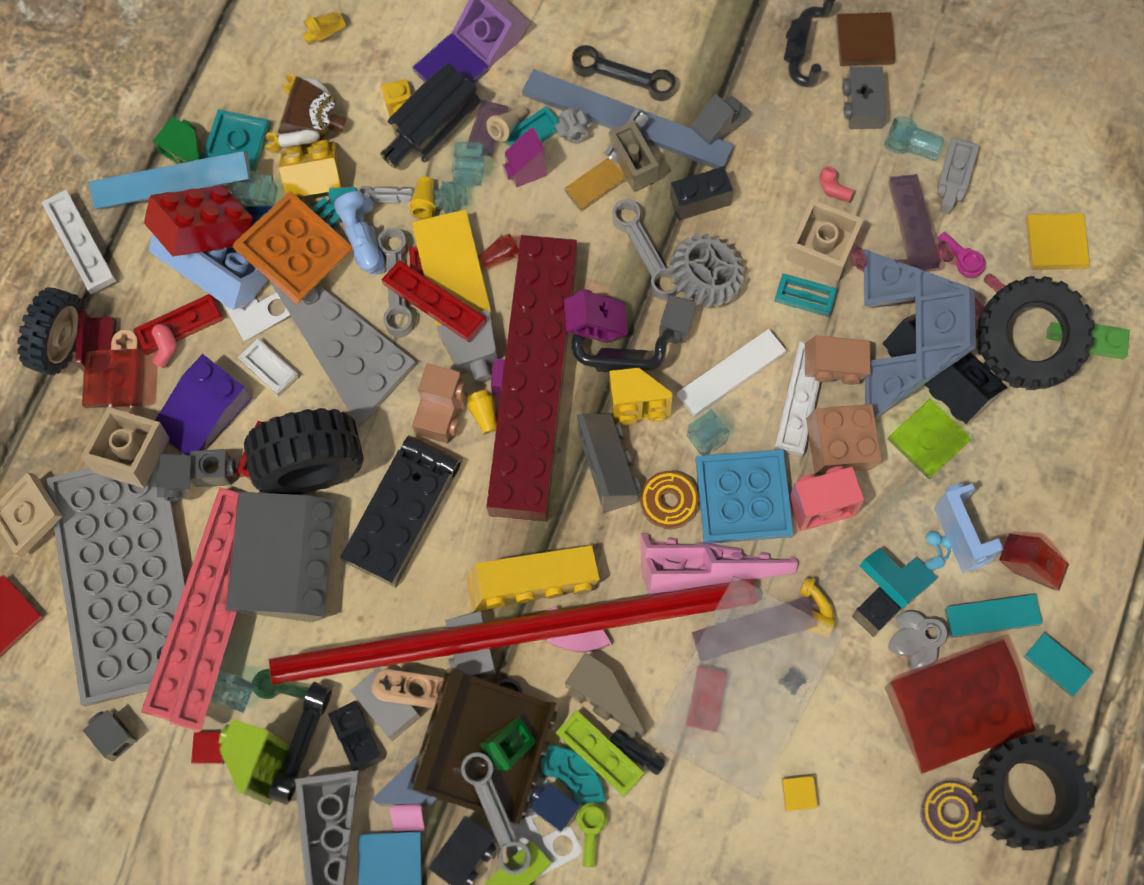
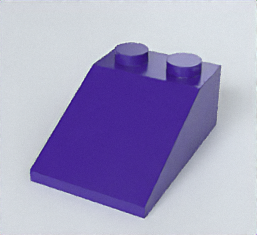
(201, 406)

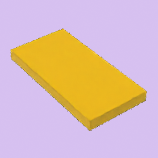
(451, 258)

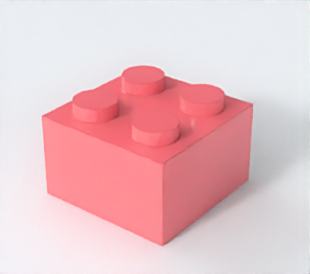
(825, 498)

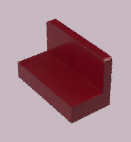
(93, 335)

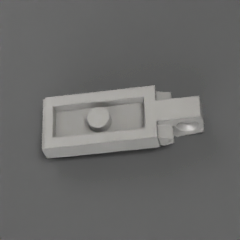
(956, 172)

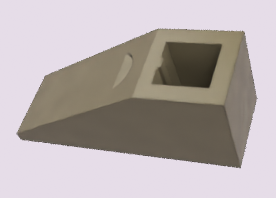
(600, 688)

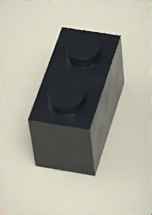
(701, 193)
(464, 853)

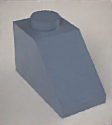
(397, 793)

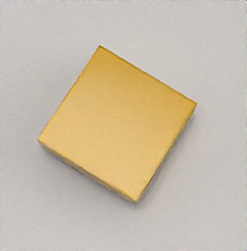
(799, 793)

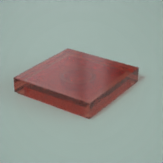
(113, 378)

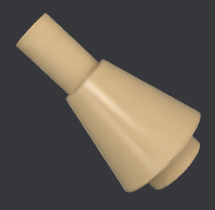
(502, 125)

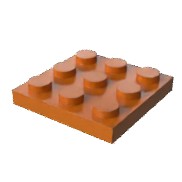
(293, 247)

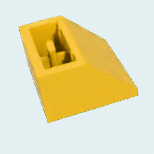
(310, 168)
(638, 397)

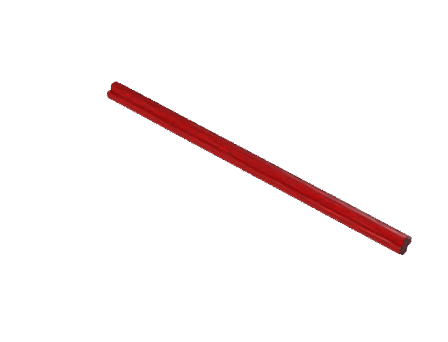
(496, 634)

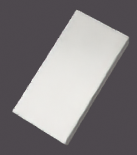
(268, 367)

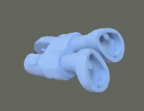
(352, 209)

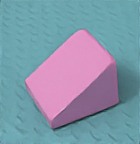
(408, 818)

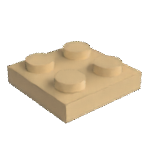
(26, 514)

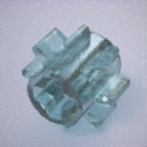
(450, 196)

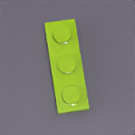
(600, 753)

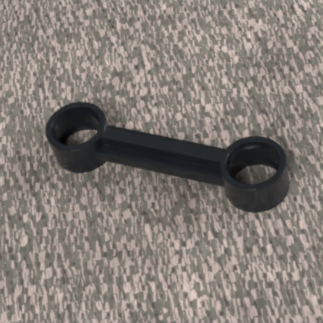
(623, 73)
(314, 707)

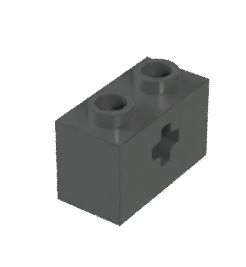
(865, 97)

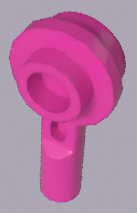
(969, 262)

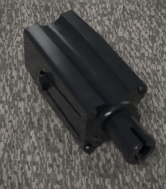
(431, 116)

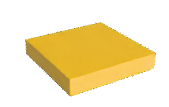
(1057, 241)

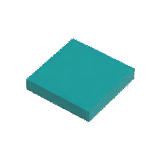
(237, 133)

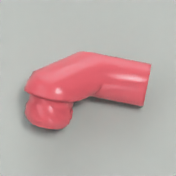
(831, 187)
(166, 344)

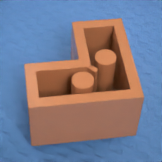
(441, 398)

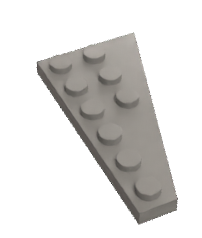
(351, 352)

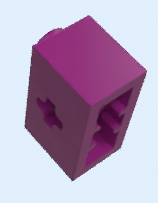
(595, 316)

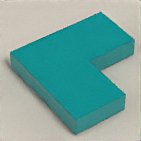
(900, 584)

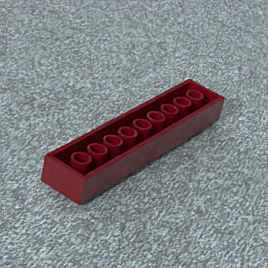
(532, 380)

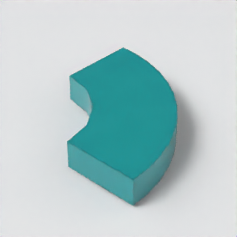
(574, 773)

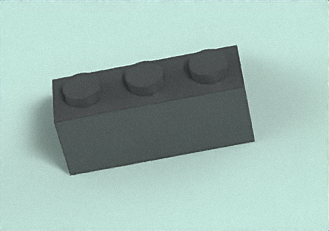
(608, 461)

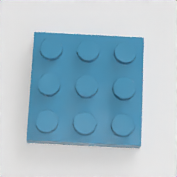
(743, 496)

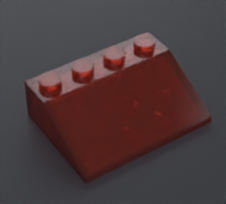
(961, 706)

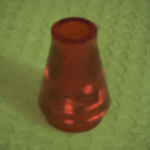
(499, 251)

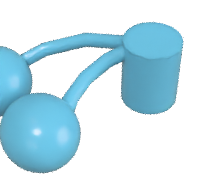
(934, 539)

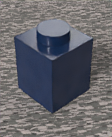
(553, 806)

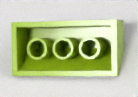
(252, 758)

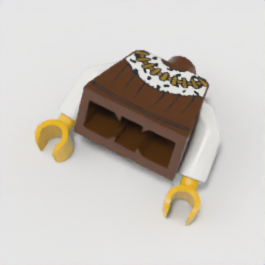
(305, 114)

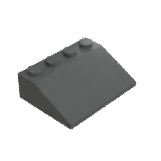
(280, 556)

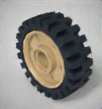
(49, 331)

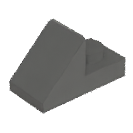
(719, 118)

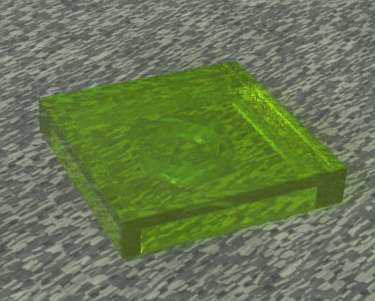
(929, 439)

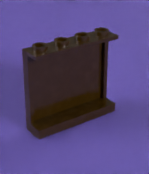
(461, 719)

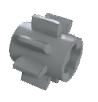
(573, 125)

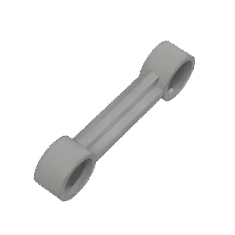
(644, 247)
(397, 304)
(495, 813)

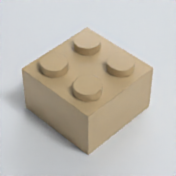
(824, 239)
(125, 447)

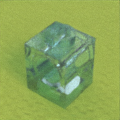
(468, 163)
(255, 192)
(707, 433)
(231, 692)

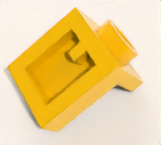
(395, 94)

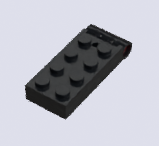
(401, 510)

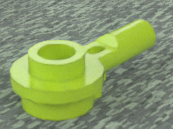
(591, 820)

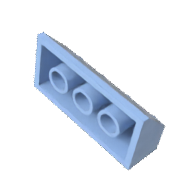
(218, 272)

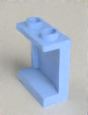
(960, 531)

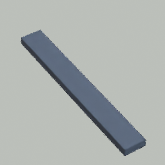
(614, 114)

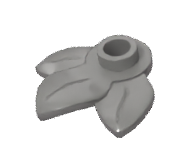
(913, 641)

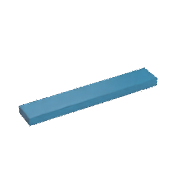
(178, 177)

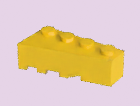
(531, 578)

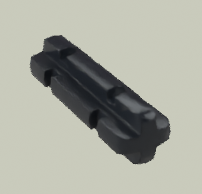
(637, 752)

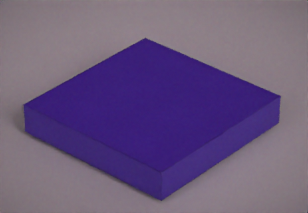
(455, 53)

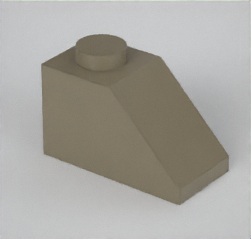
(634, 156)

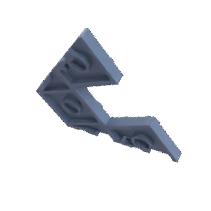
(942, 327)

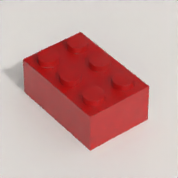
(196, 220)

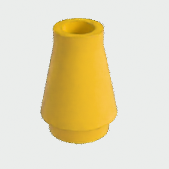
(423, 198)
(483, 410)

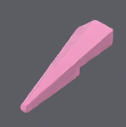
(681, 567)

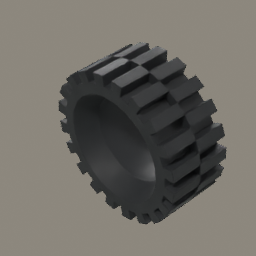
(1067, 782)

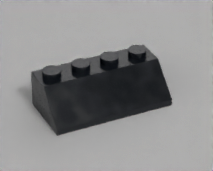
(963, 387)

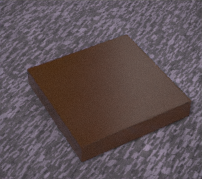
(865, 39)

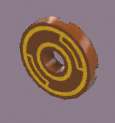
(675, 484)

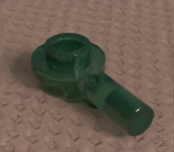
(266, 690)

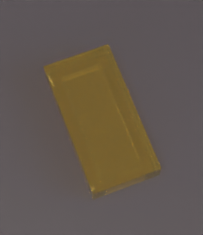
(594, 184)

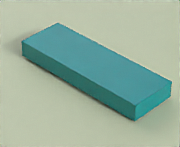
(993, 616)

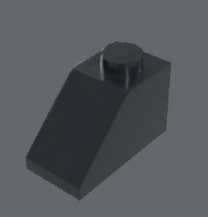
(876, 611)

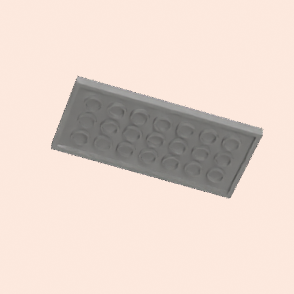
(117, 579)

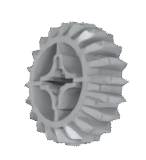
(699, 276)

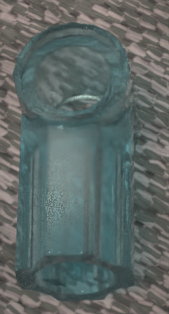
(905, 137)

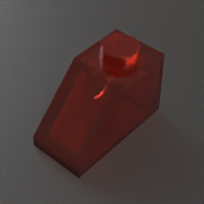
(1034, 560)

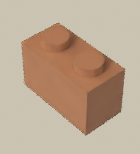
(837, 359)

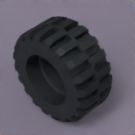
(1060, 302)
(303, 451)

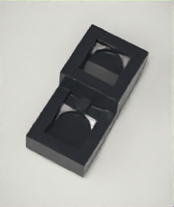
(355, 737)

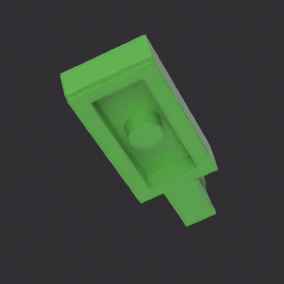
(1108, 341)

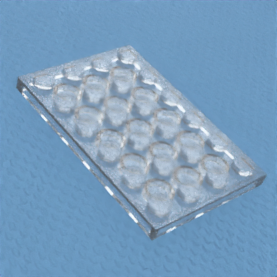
(746, 687)

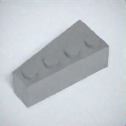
(326, 823)

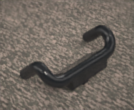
(797, 42)
(618, 359)

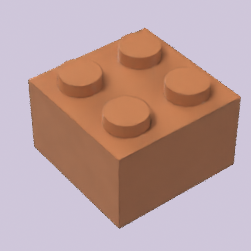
(843, 438)

